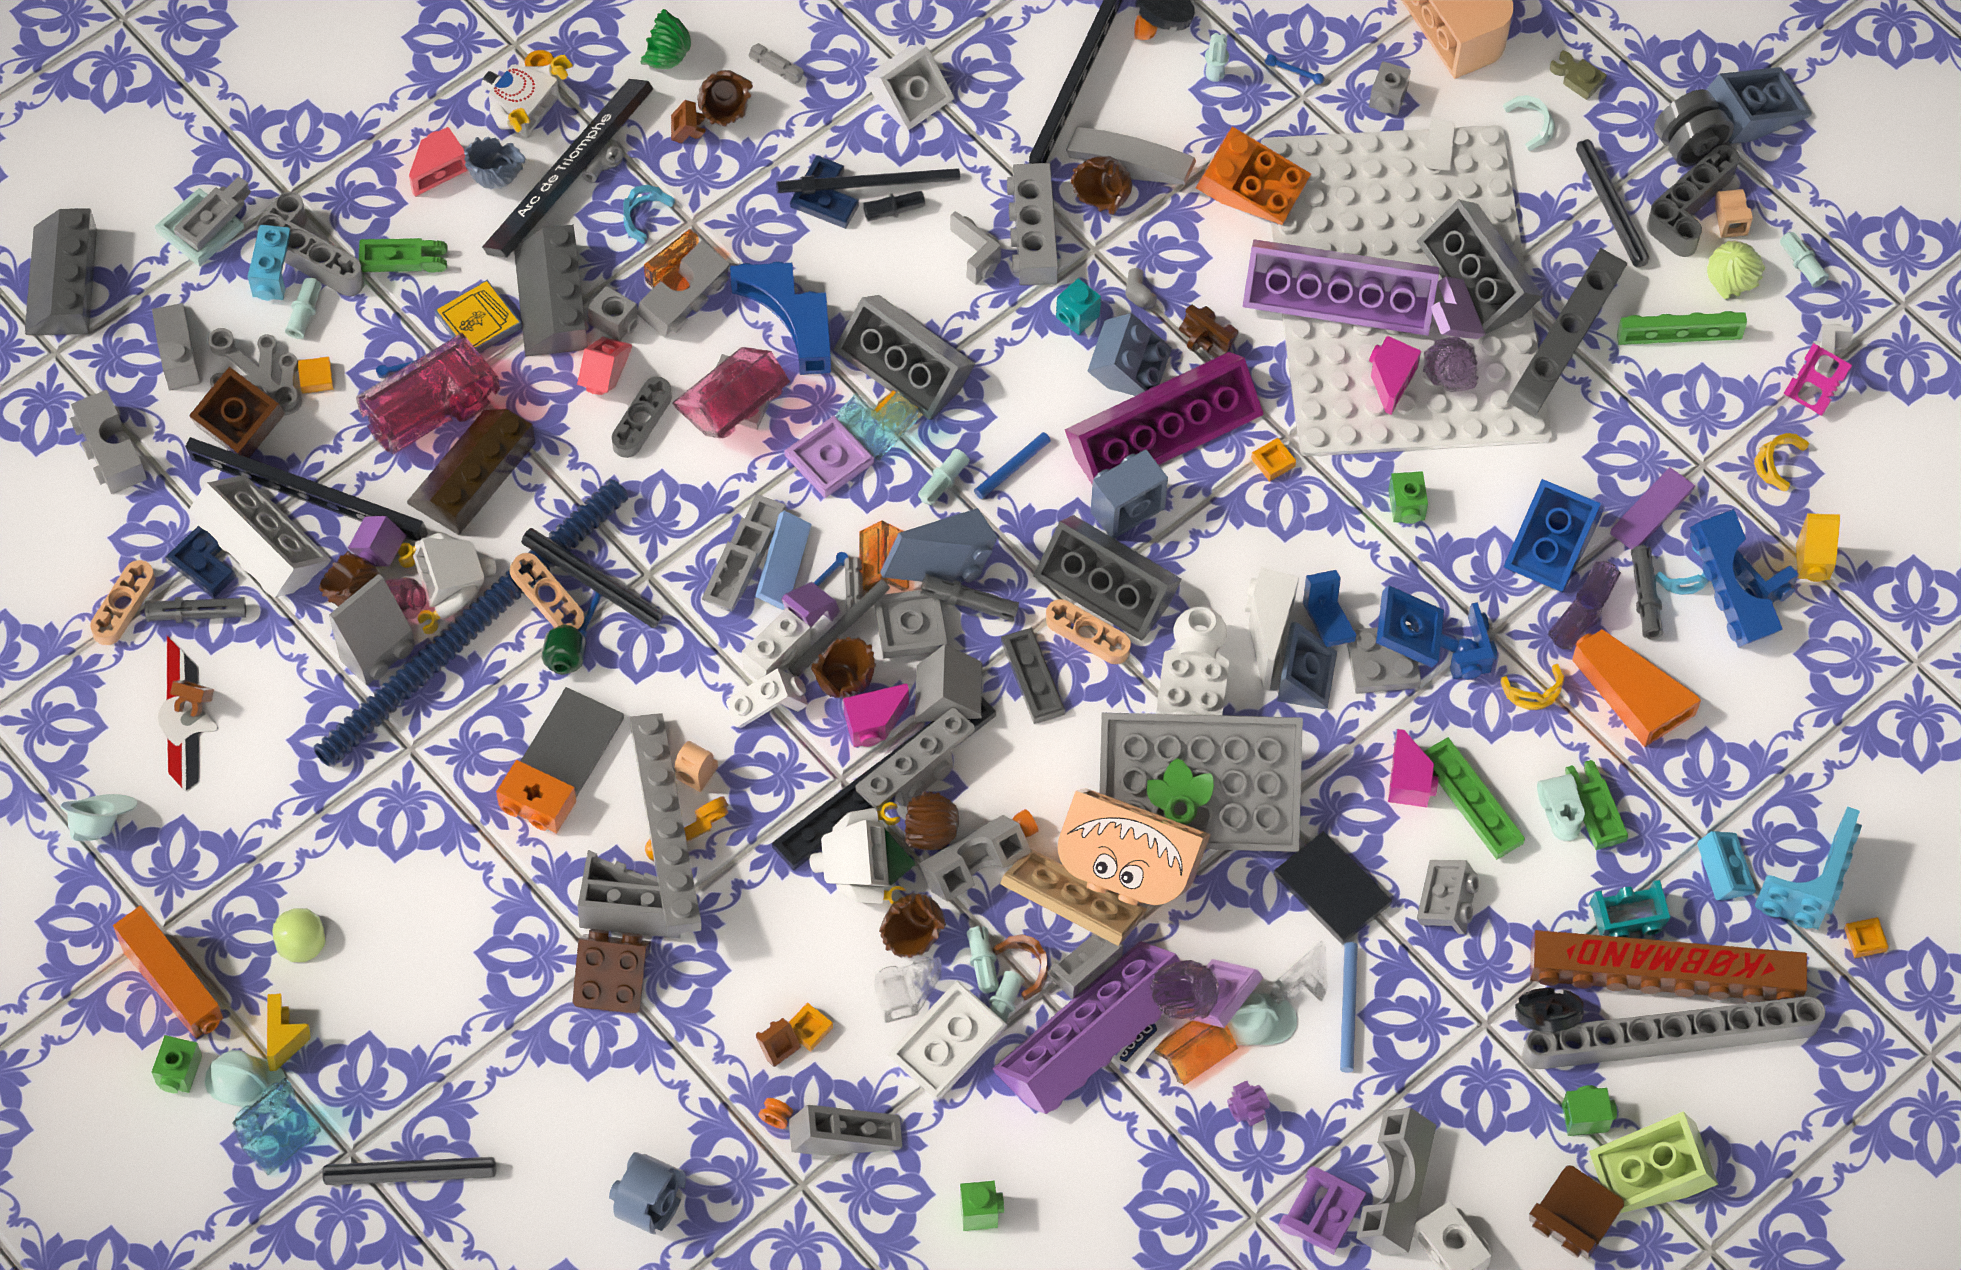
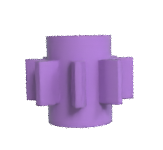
(1248, 1103)

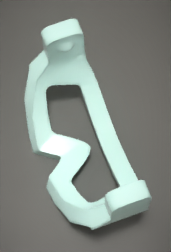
(1536, 104)

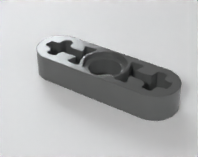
(641, 430)

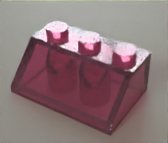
(732, 392)

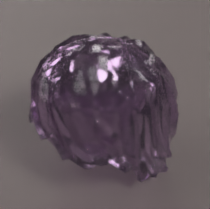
(1451, 364)
(1185, 990)

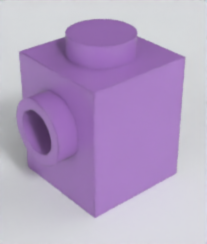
(377, 540)

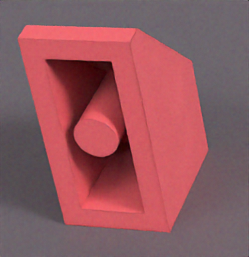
(436, 161)
(603, 365)

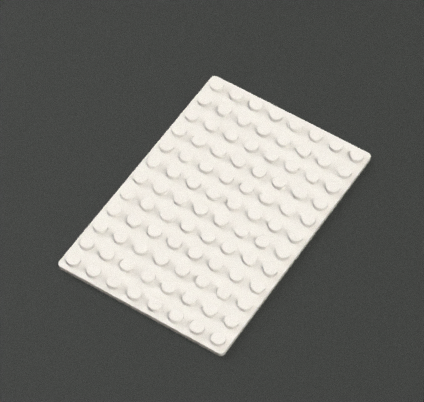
(1376, 201)

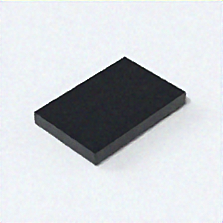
(1332, 887)

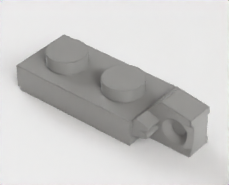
(212, 213)

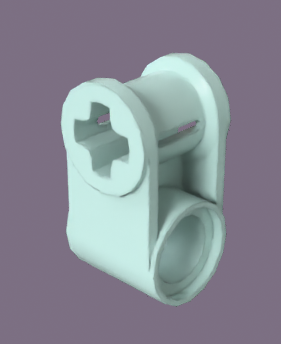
(1562, 806)

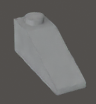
(175, 346)
(843, 1131)

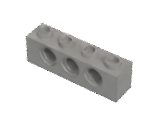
(1040, 265)

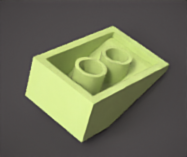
(1655, 1163)

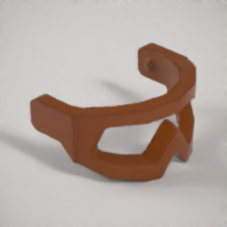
(1033, 946)

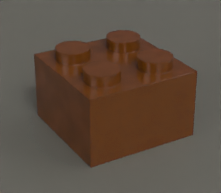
(237, 414)

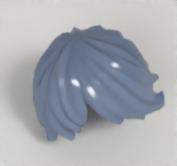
(492, 163)

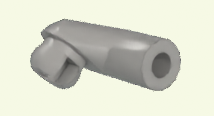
(603, 161)
(1137, 292)

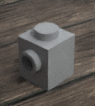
(1389, 88)

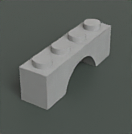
(1407, 1145)

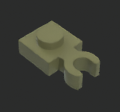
(1580, 77)

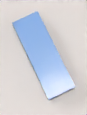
(783, 559)

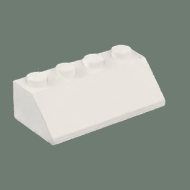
(258, 535)

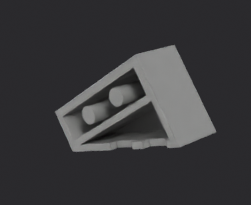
(620, 899)

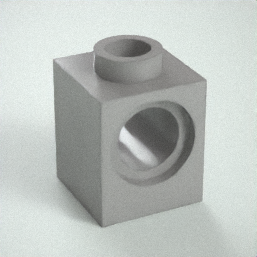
(609, 303)

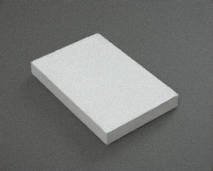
(947, 1040)

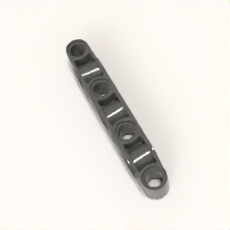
(1567, 332)

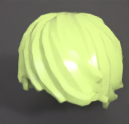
(1735, 268)

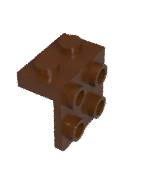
(610, 971)
(1576, 1212)

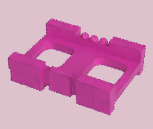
(1809, 374)

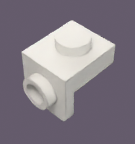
(1829, 338)

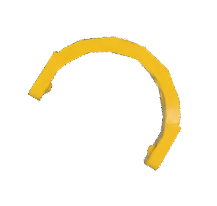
(1767, 450)
(1545, 699)

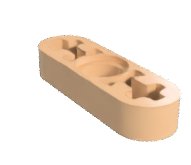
(524, 580)
(124, 616)
(1084, 618)

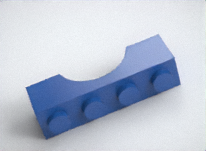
(1746, 615)

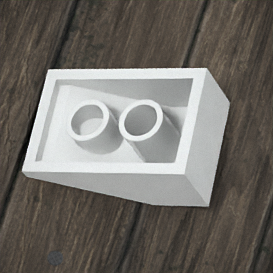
(1270, 609)

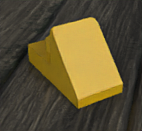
(282, 1037)

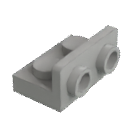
(1448, 894)

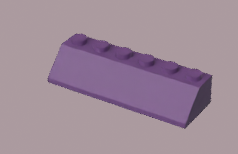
(1340, 287)
(1086, 1031)

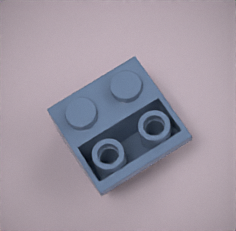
(1129, 356)

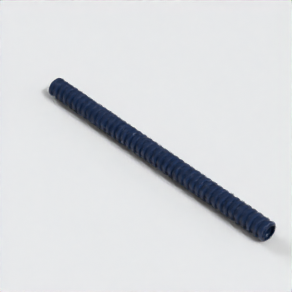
(464, 629)

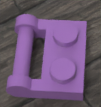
(1332, 1215)

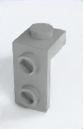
(988, 248)

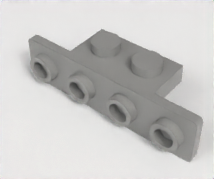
(917, 763)

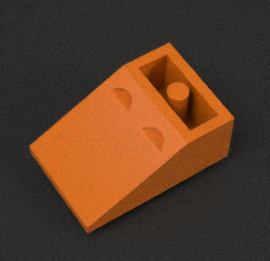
(1253, 178)

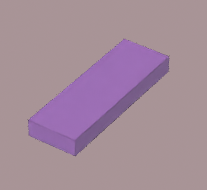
(1652, 509)

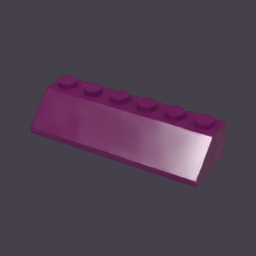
(1169, 416)

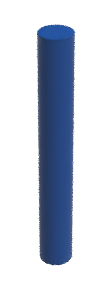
(1012, 465)

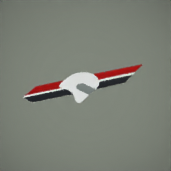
(180, 727)

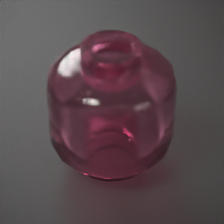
(409, 595)

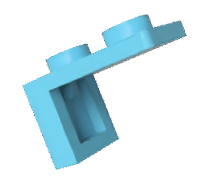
(267, 263)

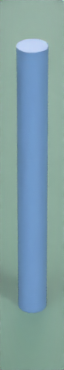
(1348, 1007)

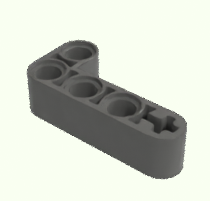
(1679, 214)

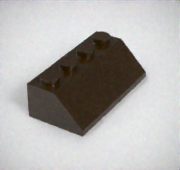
(474, 468)

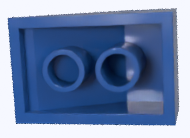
(1553, 535)

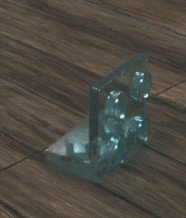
(274, 1127)

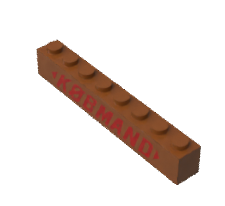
(1667, 967)

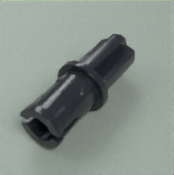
(893, 205)

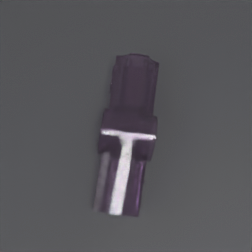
(1578, 619)

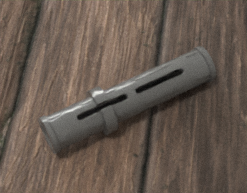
(962, 595)
(1648, 602)
(156, 610)

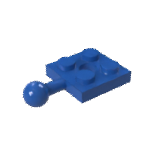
(1426, 622)

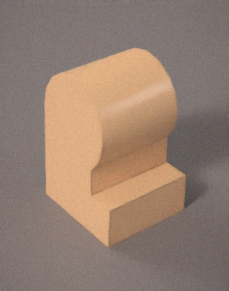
(1732, 209)
(696, 763)

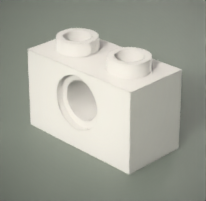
(776, 645)
(1447, 1224)

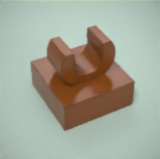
(685, 122)
(193, 693)
(778, 1042)

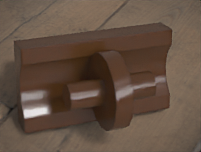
(1206, 333)

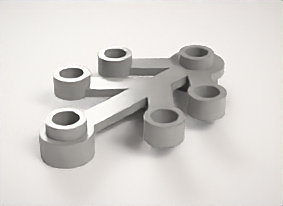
(260, 375)

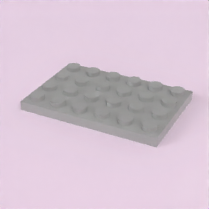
(1251, 763)

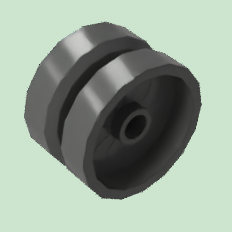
(1693, 127)

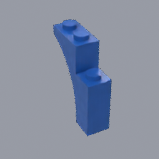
(802, 314)

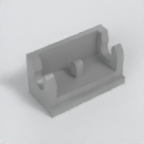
(1085, 964)

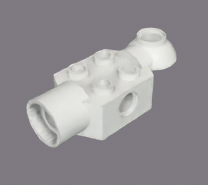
(1194, 672)

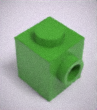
(1408, 497)
(176, 1064)
(1588, 1111)
(980, 1205)

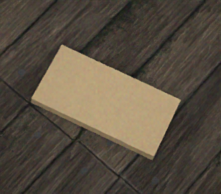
(1066, 895)

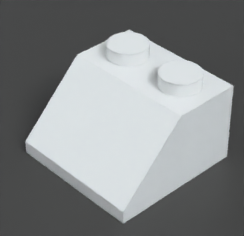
(909, 86)

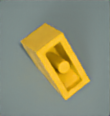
(1817, 546)

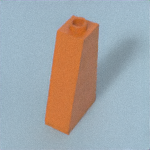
(1633, 687)
(167, 972)

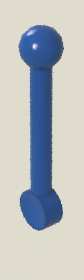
(1272, 60)
(383, 371)
(840, 558)
(591, 610)

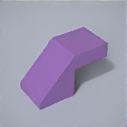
(810, 603)

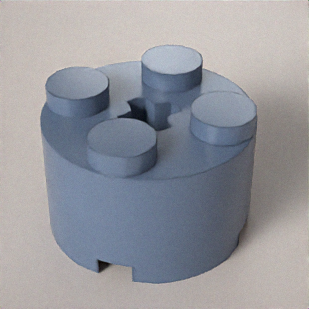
(647, 1193)

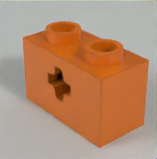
(522, 792)

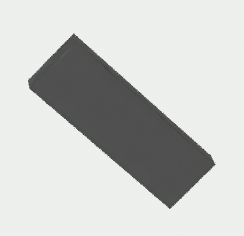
(1032, 675)

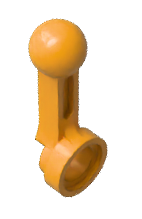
(705, 815)

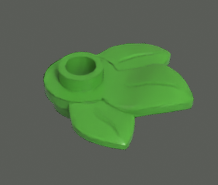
(1180, 786)

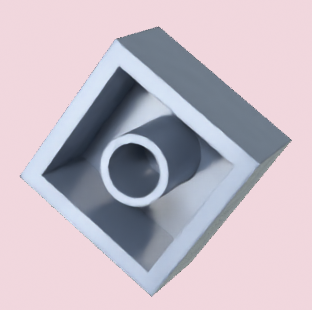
(1128, 493)

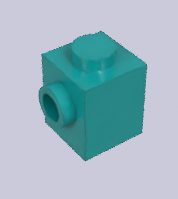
(1078, 306)

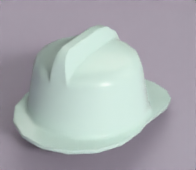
(96, 815)
(1262, 1021)
(239, 1078)

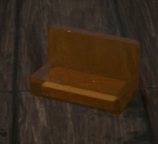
(666, 263)
(874, 549)
(1195, 1049)

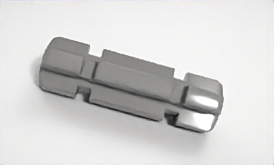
(776, 63)
(853, 581)

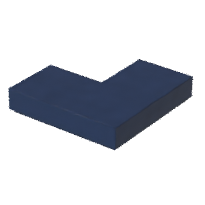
(826, 204)
(197, 562)

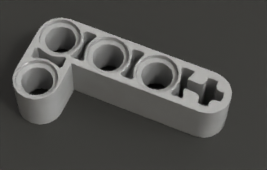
(339, 272)

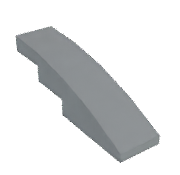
(1141, 157)
(743, 553)

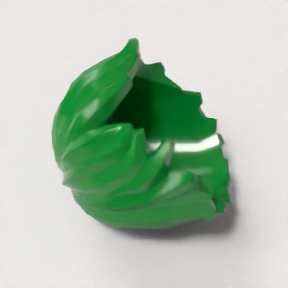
(667, 42)

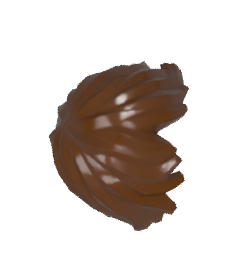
(724, 97)
(1102, 183)
(346, 577)
(845, 667)
(931, 821)
(912, 925)

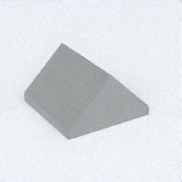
(946, 682)

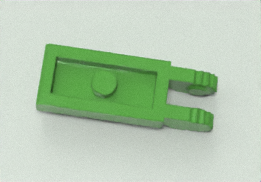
(402, 255)
(1601, 813)

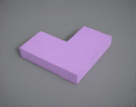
(1457, 314)

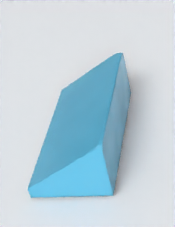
(1725, 865)

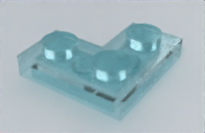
(878, 429)

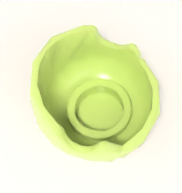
(298, 935)

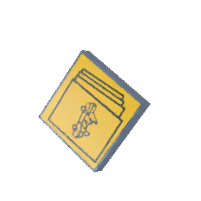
(479, 316)

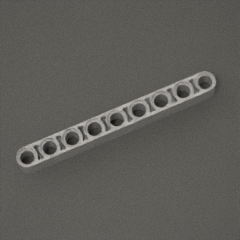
(1685, 1022)

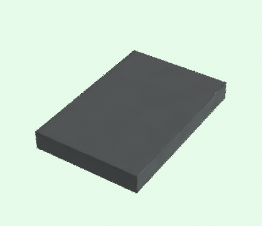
(573, 738)

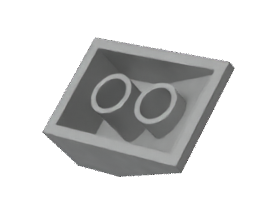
(371, 631)

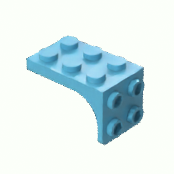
(1810, 901)

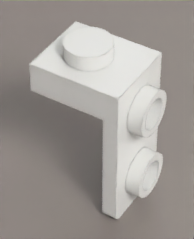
(765, 695)

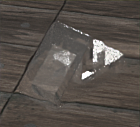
(1307, 972)

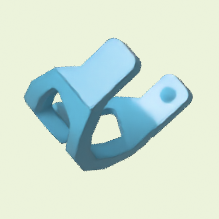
(632, 202)
(1673, 585)

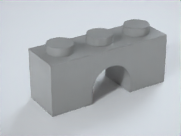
(667, 308)
(116, 463)
(995, 843)

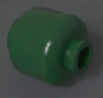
(563, 649)

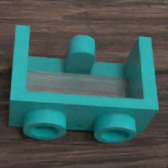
(1631, 911)

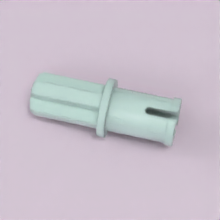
(1216, 57)
(1804, 259)
(303, 308)
(943, 477)
(983, 959)
(1006, 995)

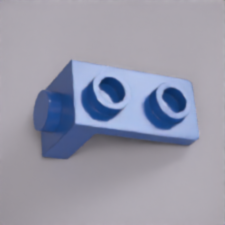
(1777, 587)
(1323, 608)
(1478, 661)

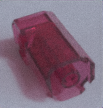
(428, 393)

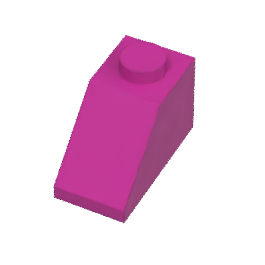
(1393, 370)
(874, 714)
(1411, 773)

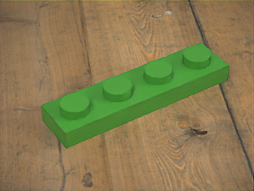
(1681, 328)
(1474, 799)

